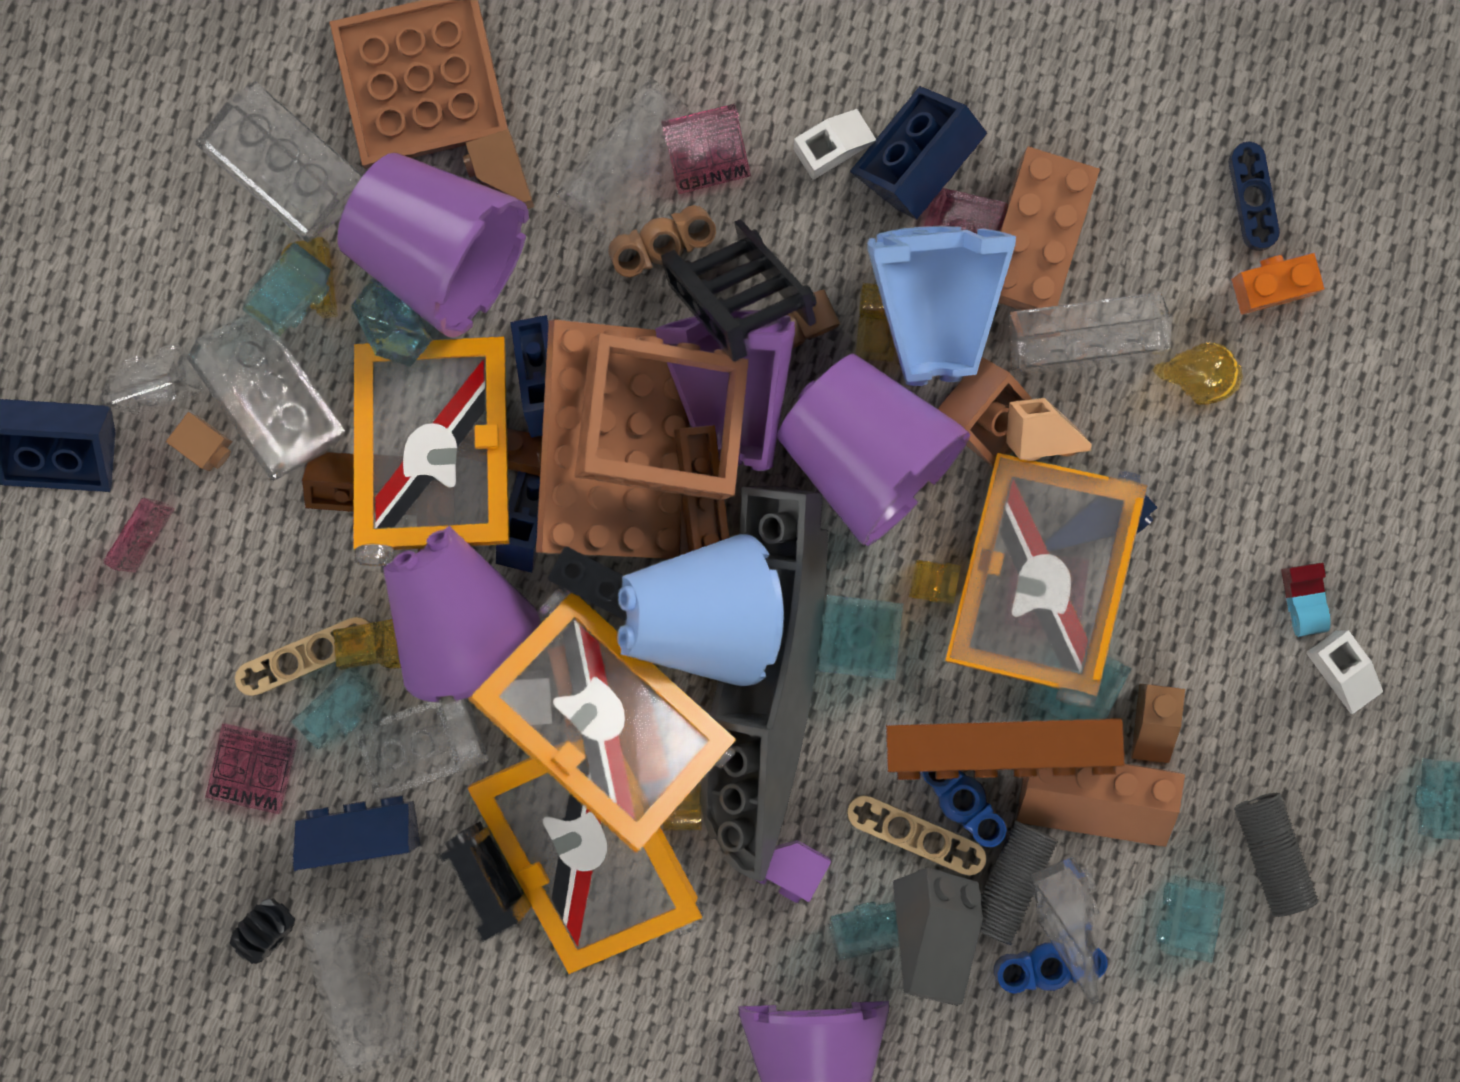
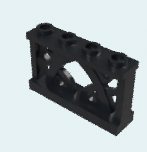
(588, 580)
(486, 880)

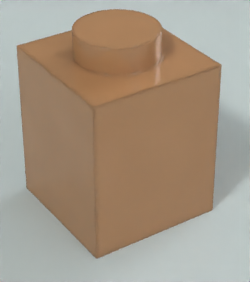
(200, 442)

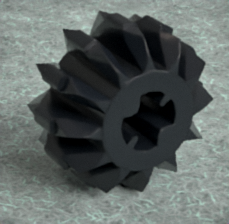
(262, 931)

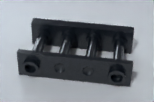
(716, 313)

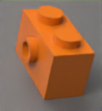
(1277, 282)

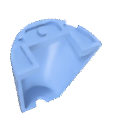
(940, 296)
(706, 612)

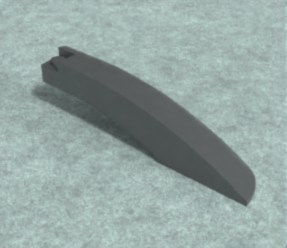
(751, 792)

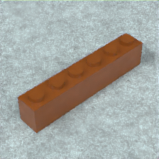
(1005, 746)

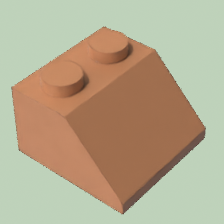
(982, 408)

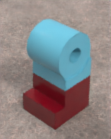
(1307, 599)

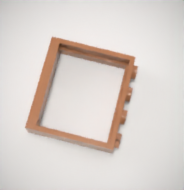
(649, 477)

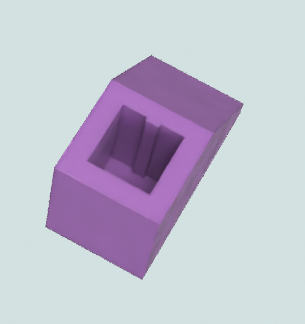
(797, 870)

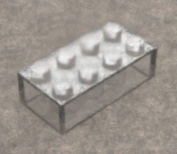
(265, 395)

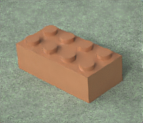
(1046, 218)

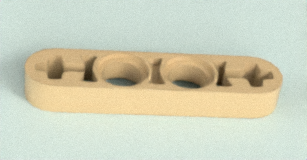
(304, 653)
(914, 839)

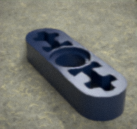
(1240, 171)

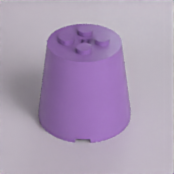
(433, 239)
(869, 445)

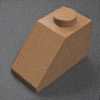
(497, 165)
(1157, 722)

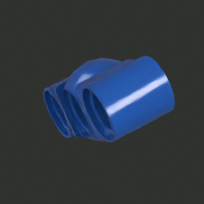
(974, 813)
(1031, 970)

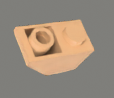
(1041, 430)

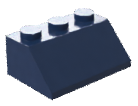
(919, 151)
(56, 445)
(355, 833)

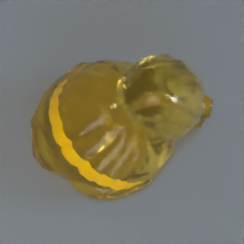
(1204, 373)

